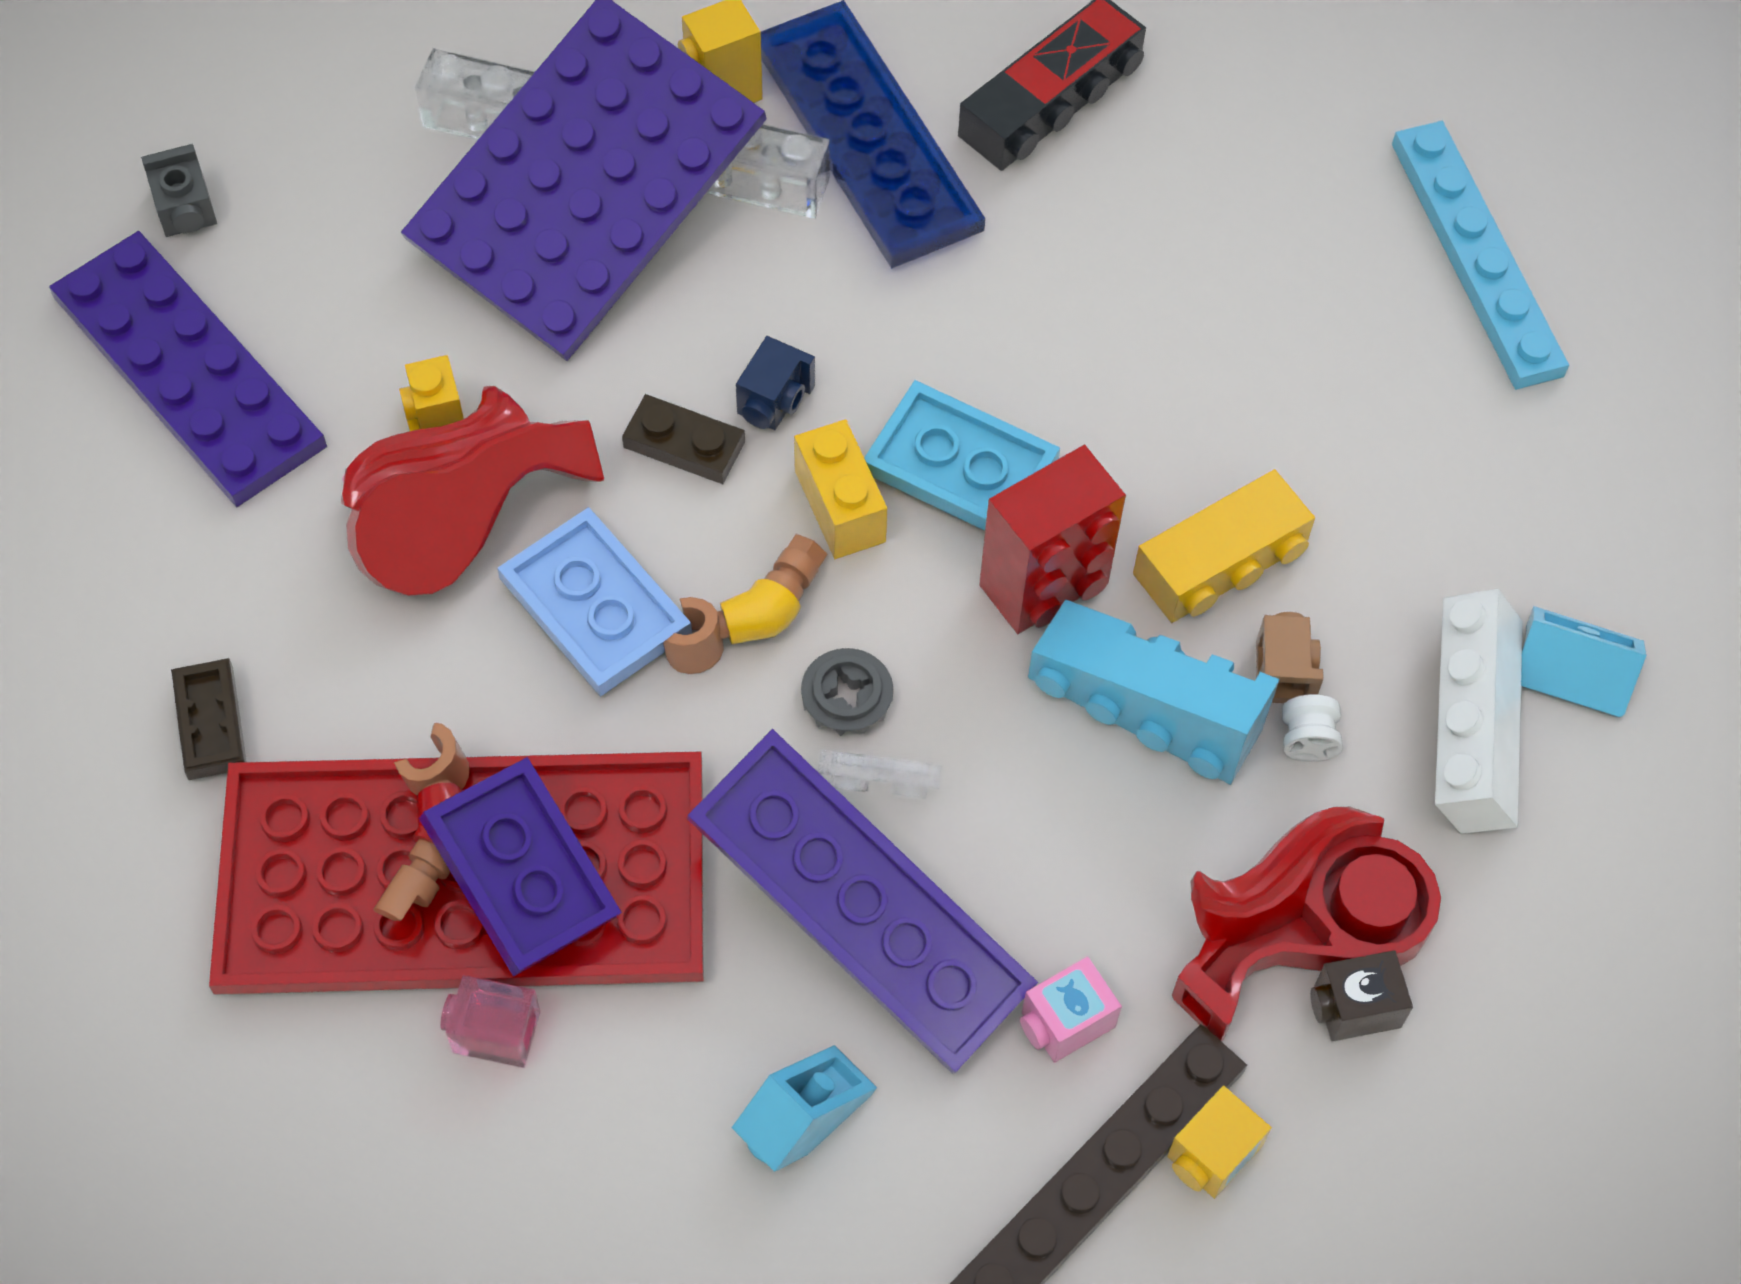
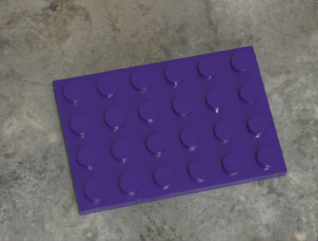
(584, 176)

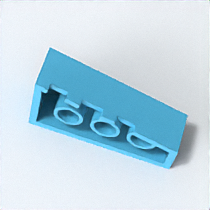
(1153, 689)

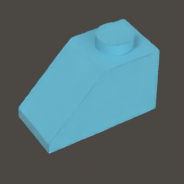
(802, 1107)

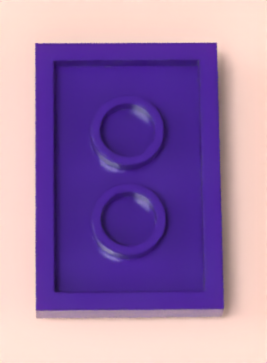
(520, 866)

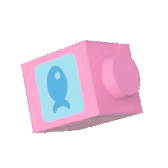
(1069, 1010)

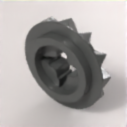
(858, 671)

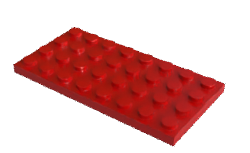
(324, 838)

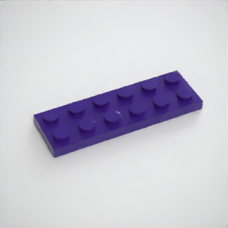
(188, 368)
(862, 900)

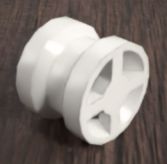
(1312, 728)

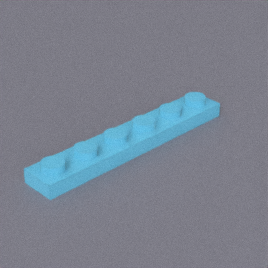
(1480, 255)

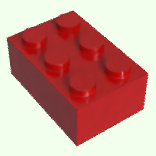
(1051, 539)

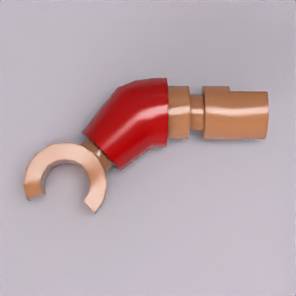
(432, 786)

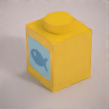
(1217, 1143)

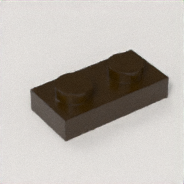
(683, 439)

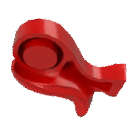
(435, 492)
(1312, 900)

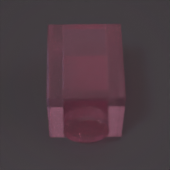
(491, 1020)

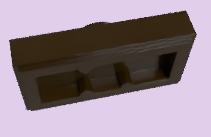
(208, 718)

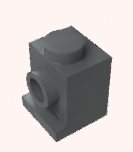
(179, 190)

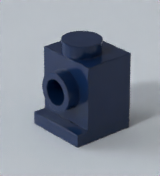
(774, 383)

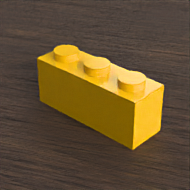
(1224, 546)

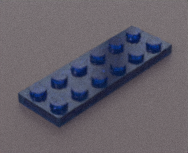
(876, 137)

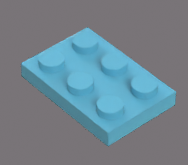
(953, 453)

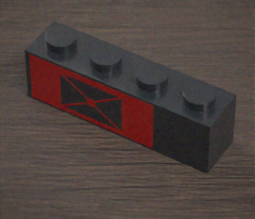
(1051, 82)

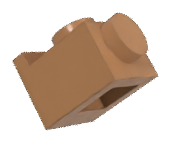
(1290, 655)

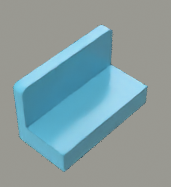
(1580, 661)

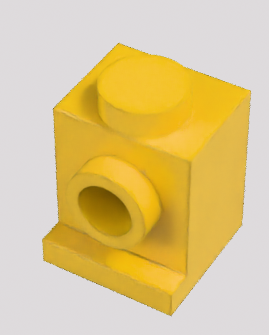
(432, 394)

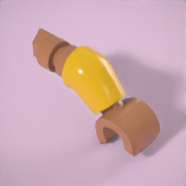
(749, 616)

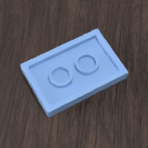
(594, 600)

